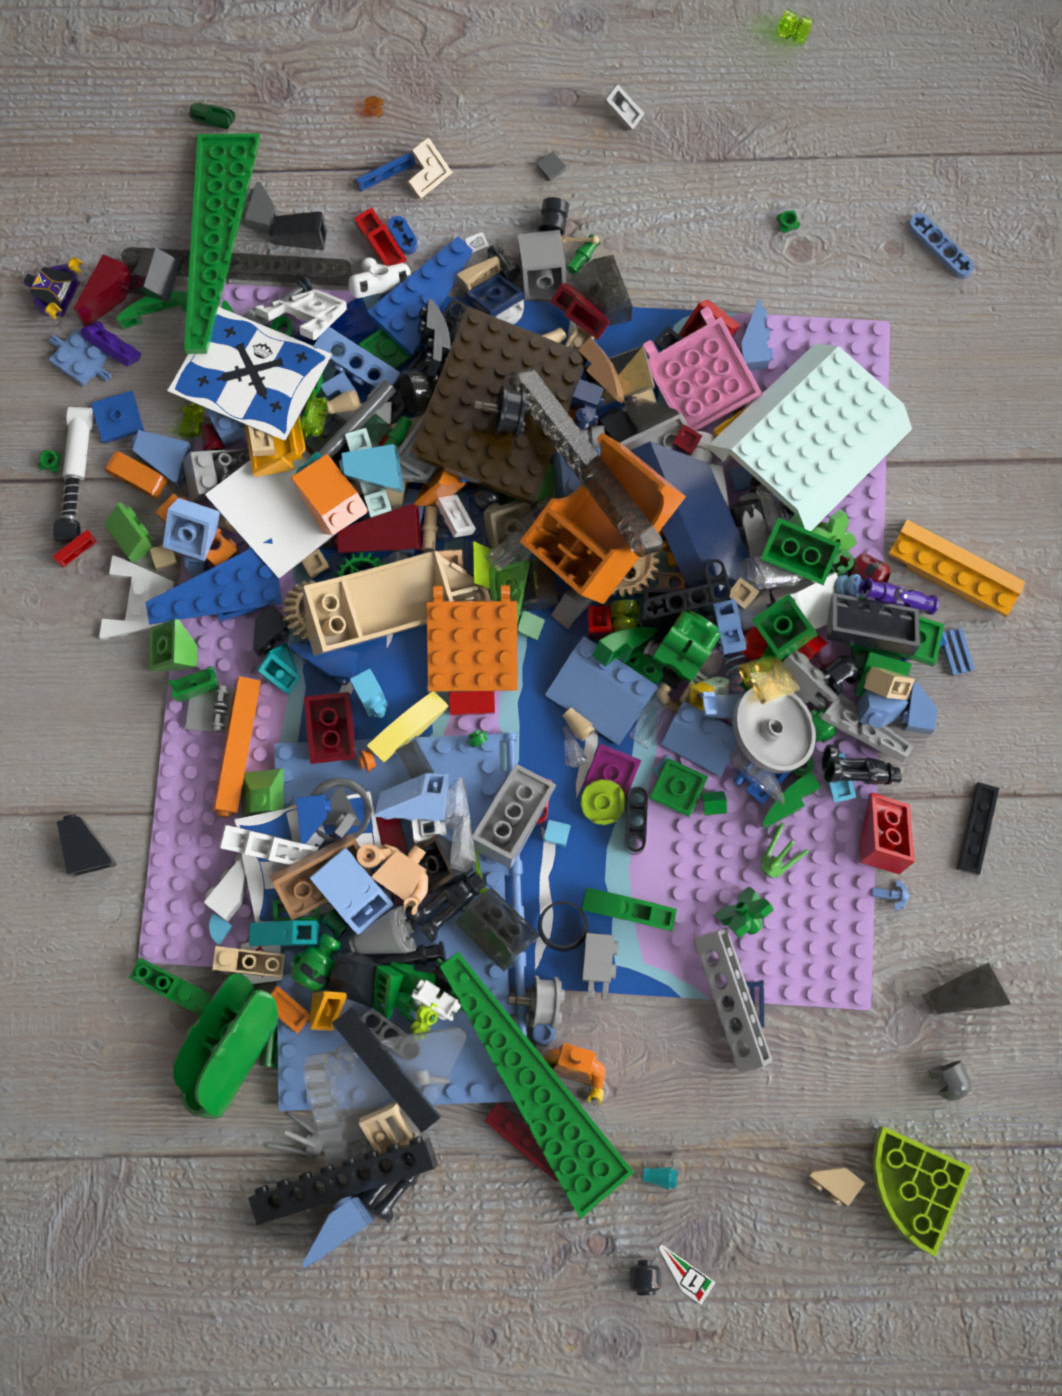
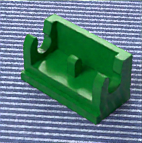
(194, 684)

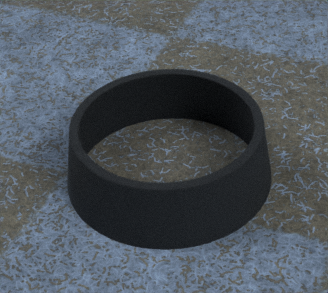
(562, 947)

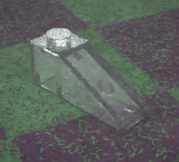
(764, 779)

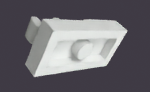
(455, 516)

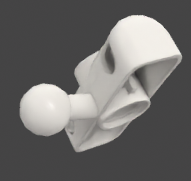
(377, 277)

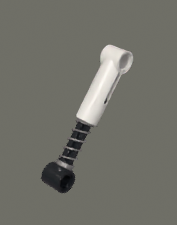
(79, 426)

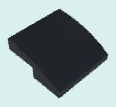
(332, 424)

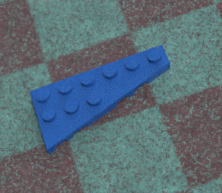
(400, 309)
(229, 587)

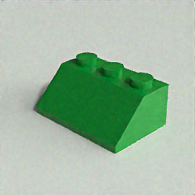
(800, 551)

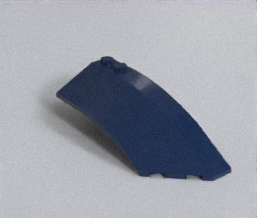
(701, 524)

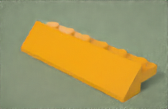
(956, 569)

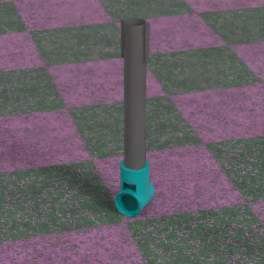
(374, 401)

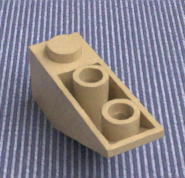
(248, 962)

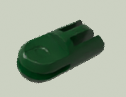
(212, 115)

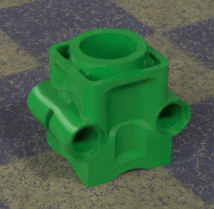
(687, 645)

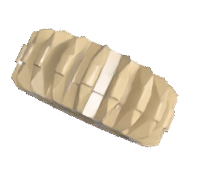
(293, 603)

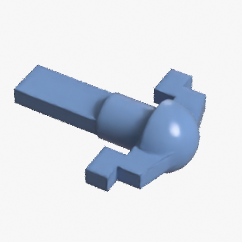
(901, 895)

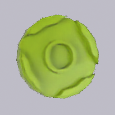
(603, 801)

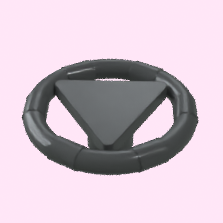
(341, 805)

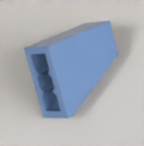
(162, 455)

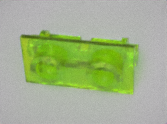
(315, 408)

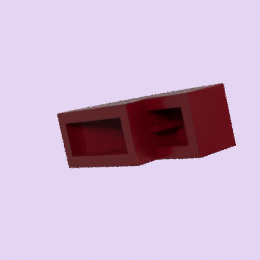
(580, 310)

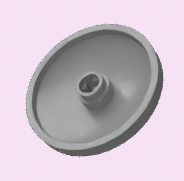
(774, 734)

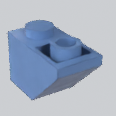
(920, 712)

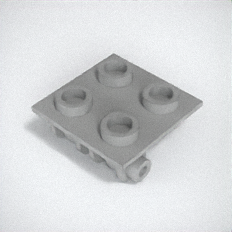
(209, 711)

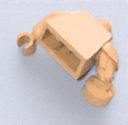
(398, 873)

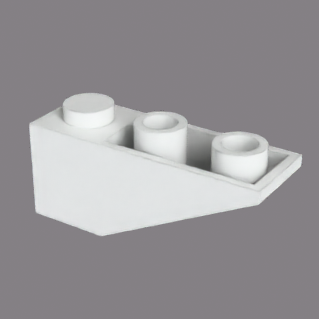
(230, 892)

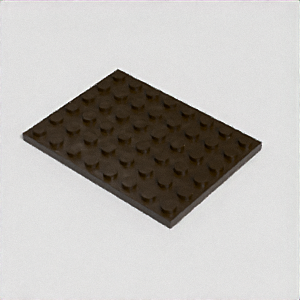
(476, 367)

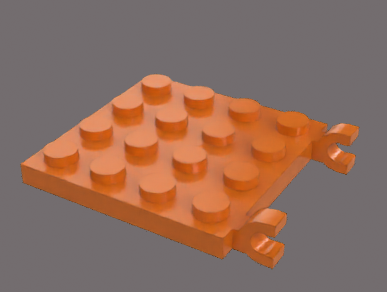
(472, 644)

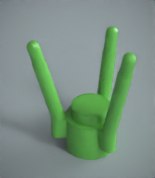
(772, 865)

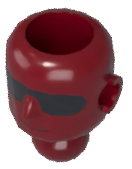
(868, 567)

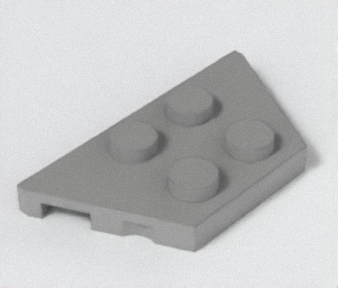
(413, 469)

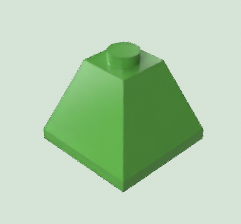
(171, 648)
(262, 792)

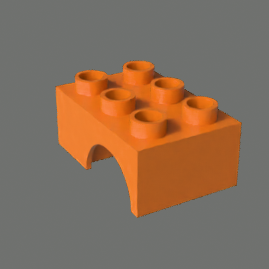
(580, 539)

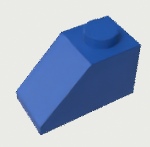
(312, 814)

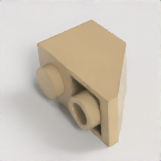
(838, 1182)

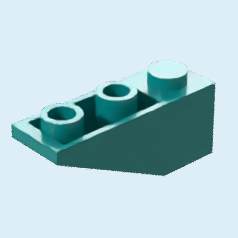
(284, 934)

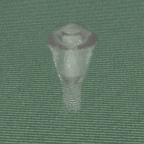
(573, 752)

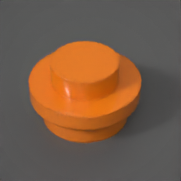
(366, 760)

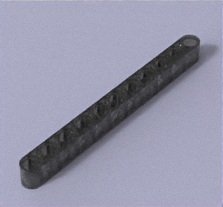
(268, 271)
(587, 464)

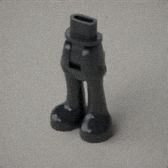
(868, 770)
(458, 894)
(385, 1206)

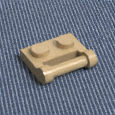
(379, 1131)

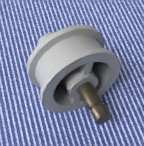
(543, 1002)

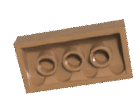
(294, 882)

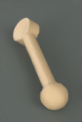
(594, 240)

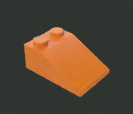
(328, 495)

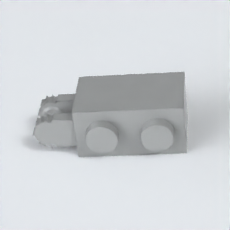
(809, 680)
(598, 962)

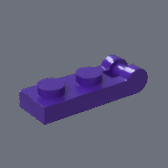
(110, 344)

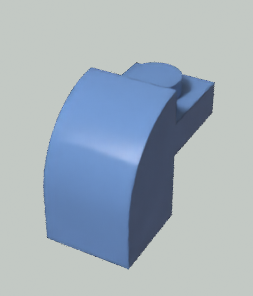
(729, 625)

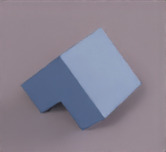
(336, 386)

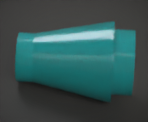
(662, 1177)

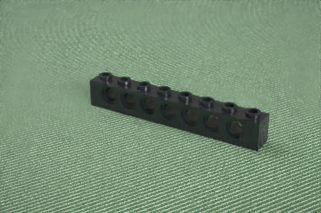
(266, 1210)

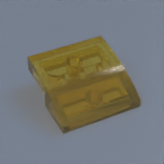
(769, 678)

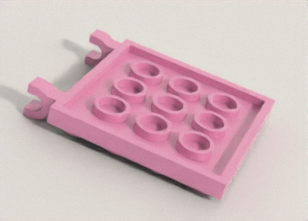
(703, 374)

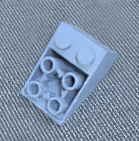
(416, 799)
(351, 890)

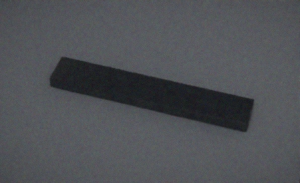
(386, 1069)

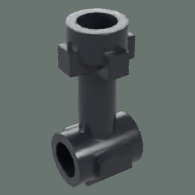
(508, 271)

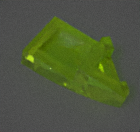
(192, 420)

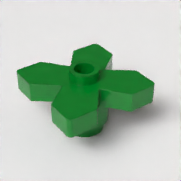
(745, 914)

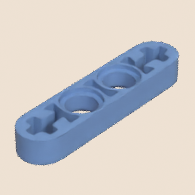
(944, 243)

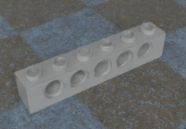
(743, 1008)

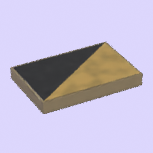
(633, 373)

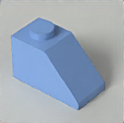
(879, 710)

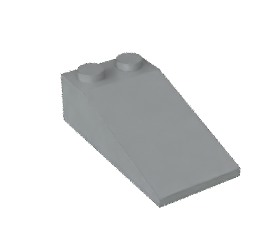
(512, 816)

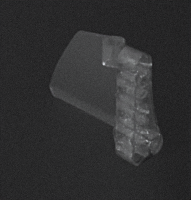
(348, 1089)

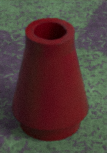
(210, 438)

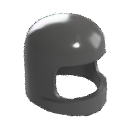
(957, 1080)

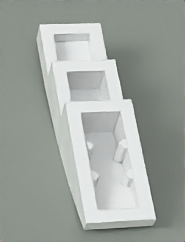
(264, 845)

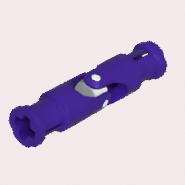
(898, 595)

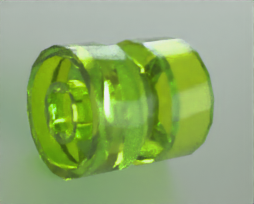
(794, 27)
(624, 615)

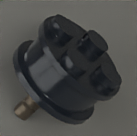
(507, 411)

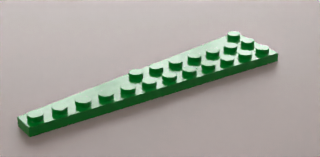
(220, 192)
(566, 1134)

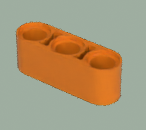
(136, 474)

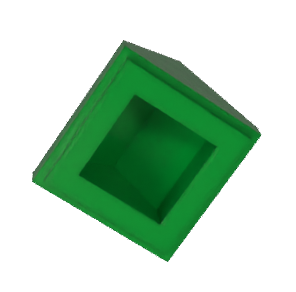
(714, 803)

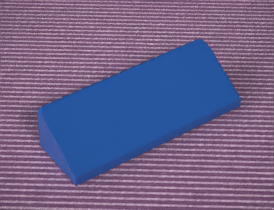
(385, 171)

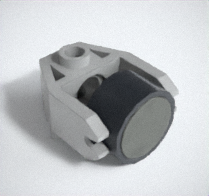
(749, 521)

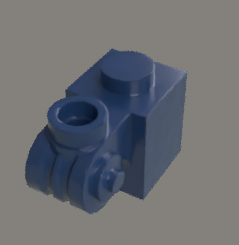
(586, 401)

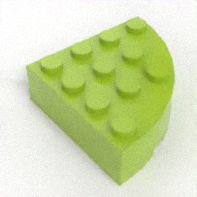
(916, 1187)

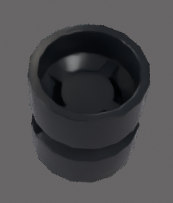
(553, 216)

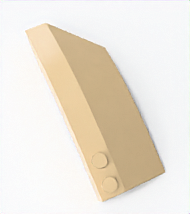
(382, 600)

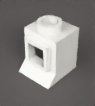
(418, 831)

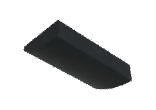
(873, 624)

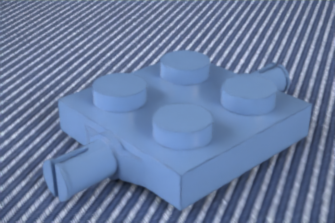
(79, 358)

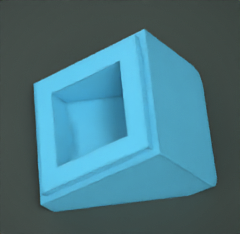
(556, 833)

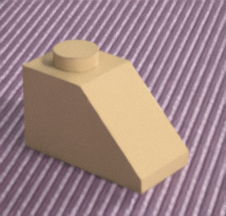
(888, 683)

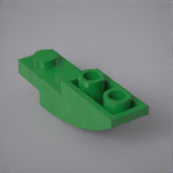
(629, 909)
(170, 986)

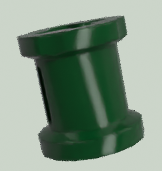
(335, 923)

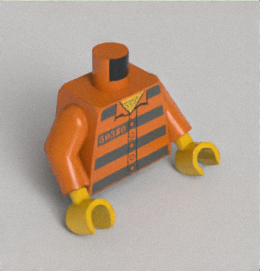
(578, 1065)

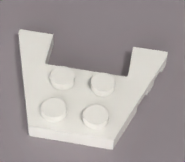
(313, 306)
(143, 587)

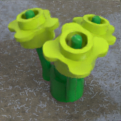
(424, 1015)

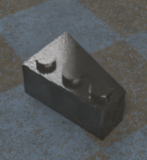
(967, 992)

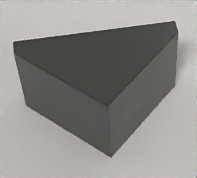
(570, 608)

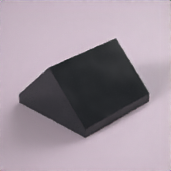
(154, 274)

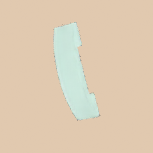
(375, 497)

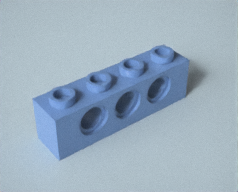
(331, 339)

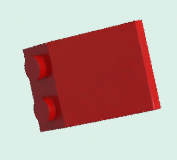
(887, 834)

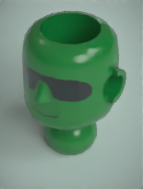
(315, 965)

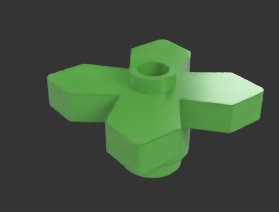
(836, 531)

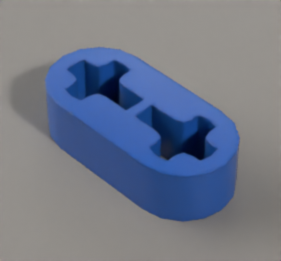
(406, 233)

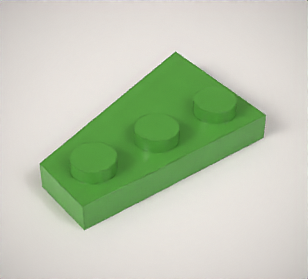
(512, 575)

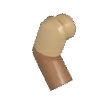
(662, 694)

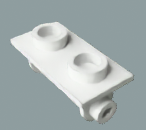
(427, 995)

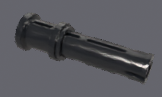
(421, 955)

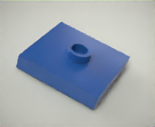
(117, 417)

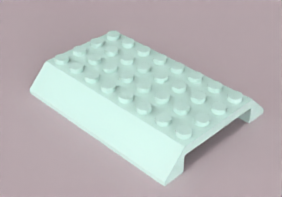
(815, 432)

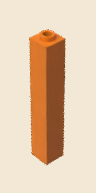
(236, 746)

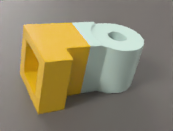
(718, 685)

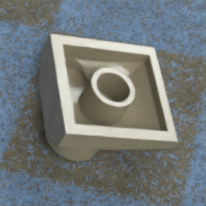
(501, 520)

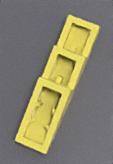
(407, 726)

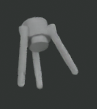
(311, 1143)

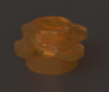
(369, 103)

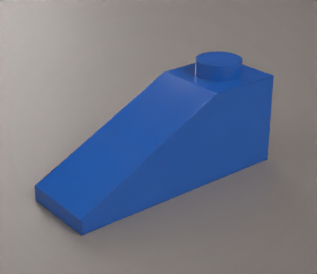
(337, 664)

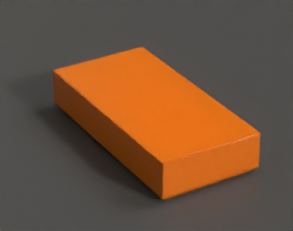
(290, 1011)

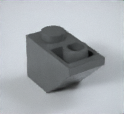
(260, 210)

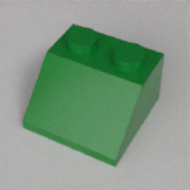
(784, 627)

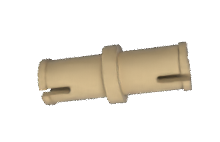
(429, 528)

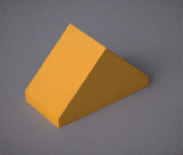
(325, 1009)

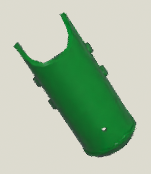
(223, 1046)

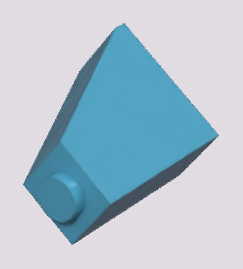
(374, 467)

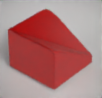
(755, 643)

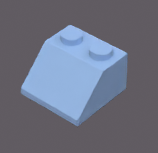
(190, 528)

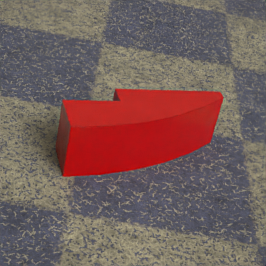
(379, 238)

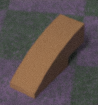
(602, 369)

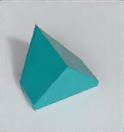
(279, 669)

